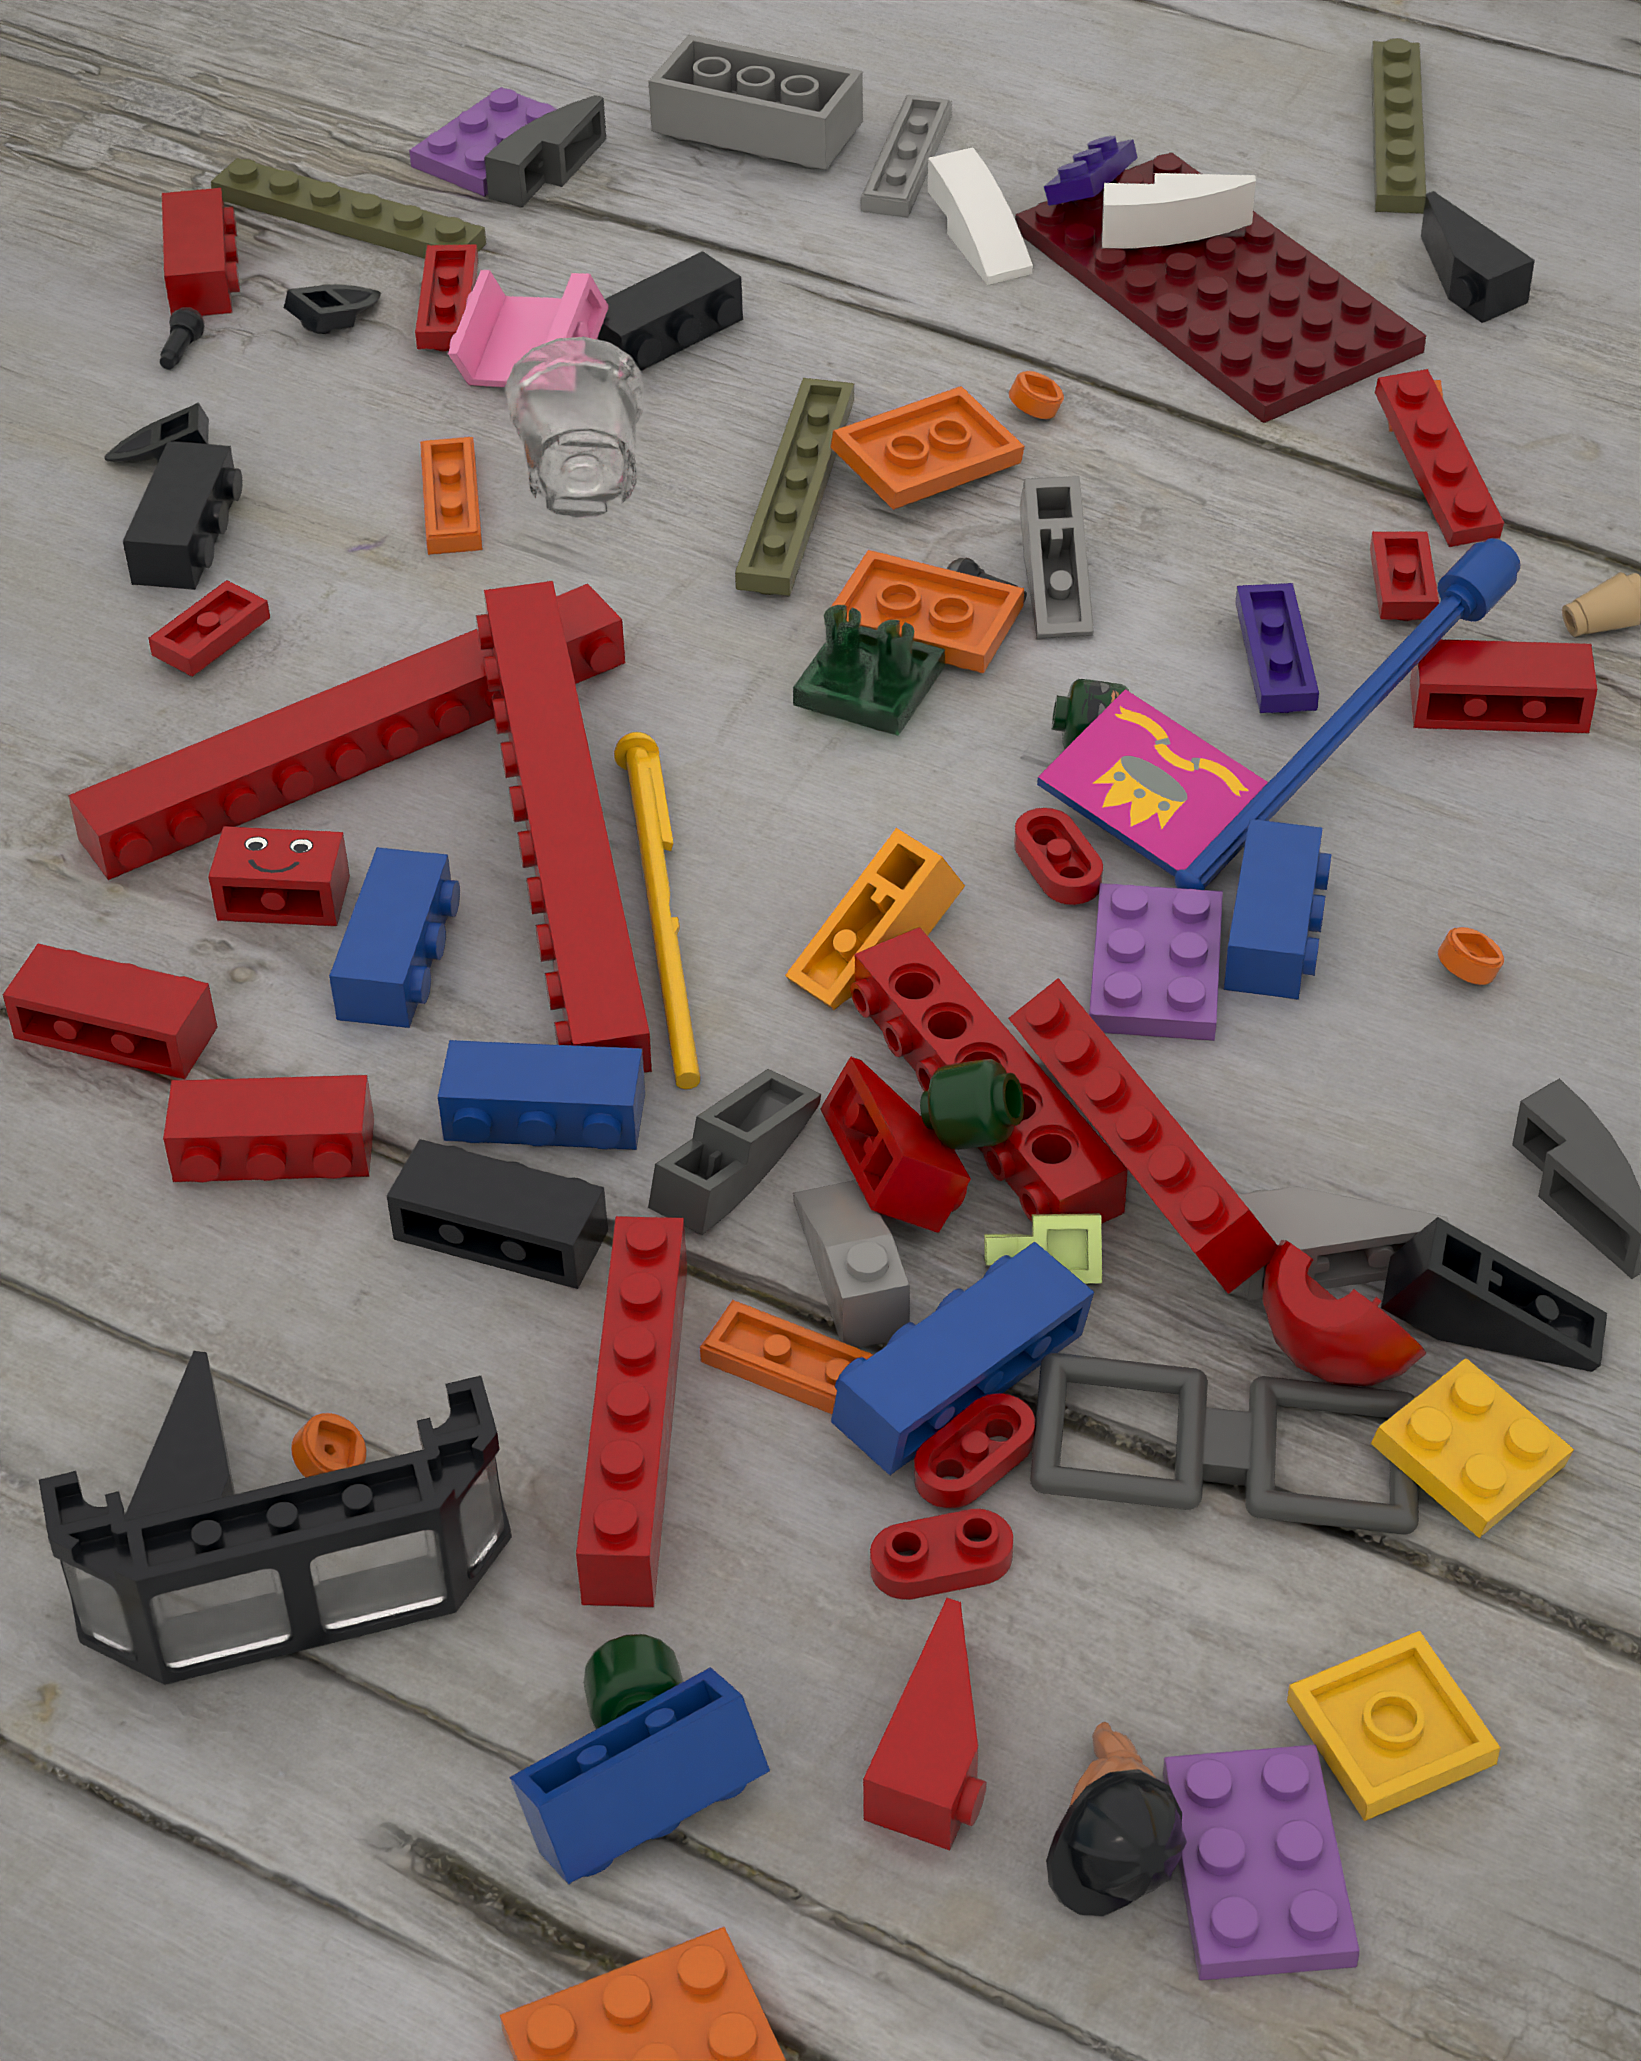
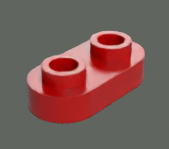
(1058, 856)
(969, 1454)
(944, 1554)

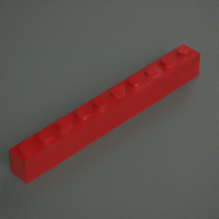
(315, 743)
(564, 822)

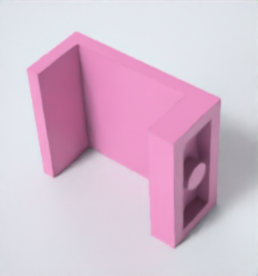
(504, 328)

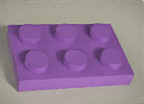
(459, 147)
(1157, 961)
(1261, 1863)

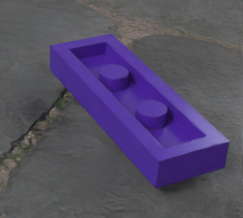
(1090, 170)
(1276, 648)

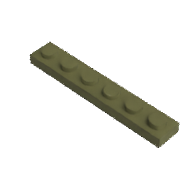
(1398, 127)
(342, 209)
(794, 488)

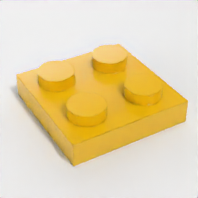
(1472, 1447)
(1392, 1725)

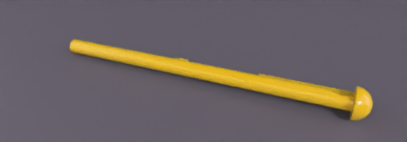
(641, 758)

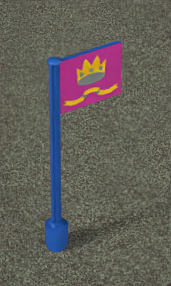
(1193, 803)

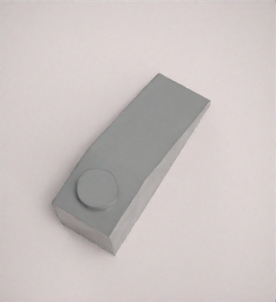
(1056, 556)
(1341, 1233)
(855, 1263)

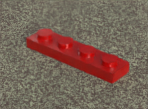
(1439, 458)

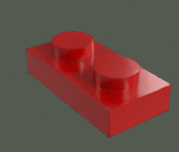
(1403, 574)
(209, 628)

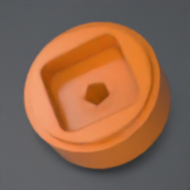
(1036, 395)
(1471, 955)
(327, 1445)

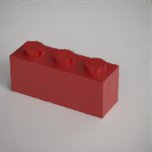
(199, 251)
(1505, 686)
(110, 1011)
(269, 1128)

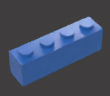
(964, 1350)

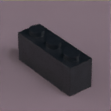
(673, 309)
(182, 515)
(498, 1213)

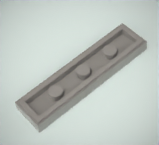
(905, 156)

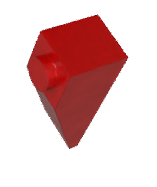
(892, 1152)
(928, 1757)

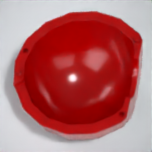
(1332, 1337)

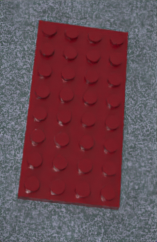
(1235, 306)

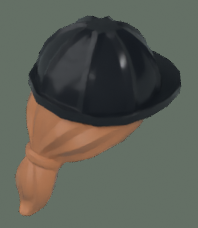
(1117, 1833)

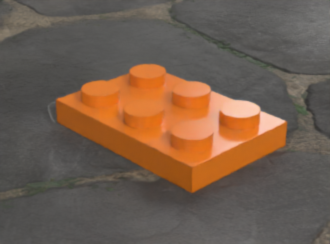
(927, 447)
(944, 606)
(664, 2007)

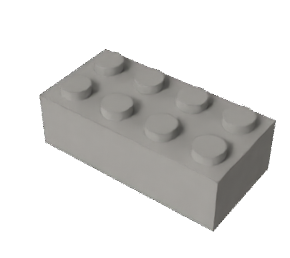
(756, 101)

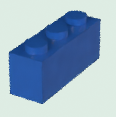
(1277, 909)
(394, 937)
(542, 1094)
(640, 1775)

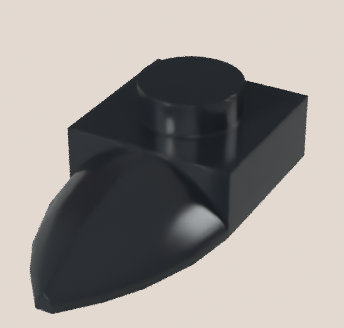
(329, 306)
(149, 442)

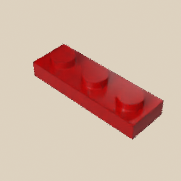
(445, 286)

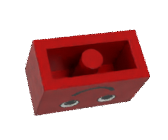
(279, 876)

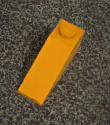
(895, 893)

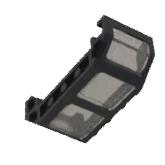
(288, 1559)

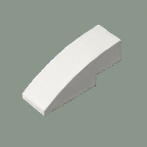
(1175, 209)
(978, 216)

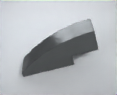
(545, 151)
(731, 1150)
(1583, 1172)

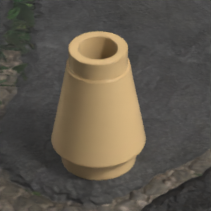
(1605, 607)

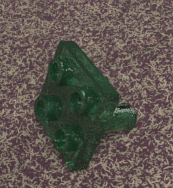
(868, 672)

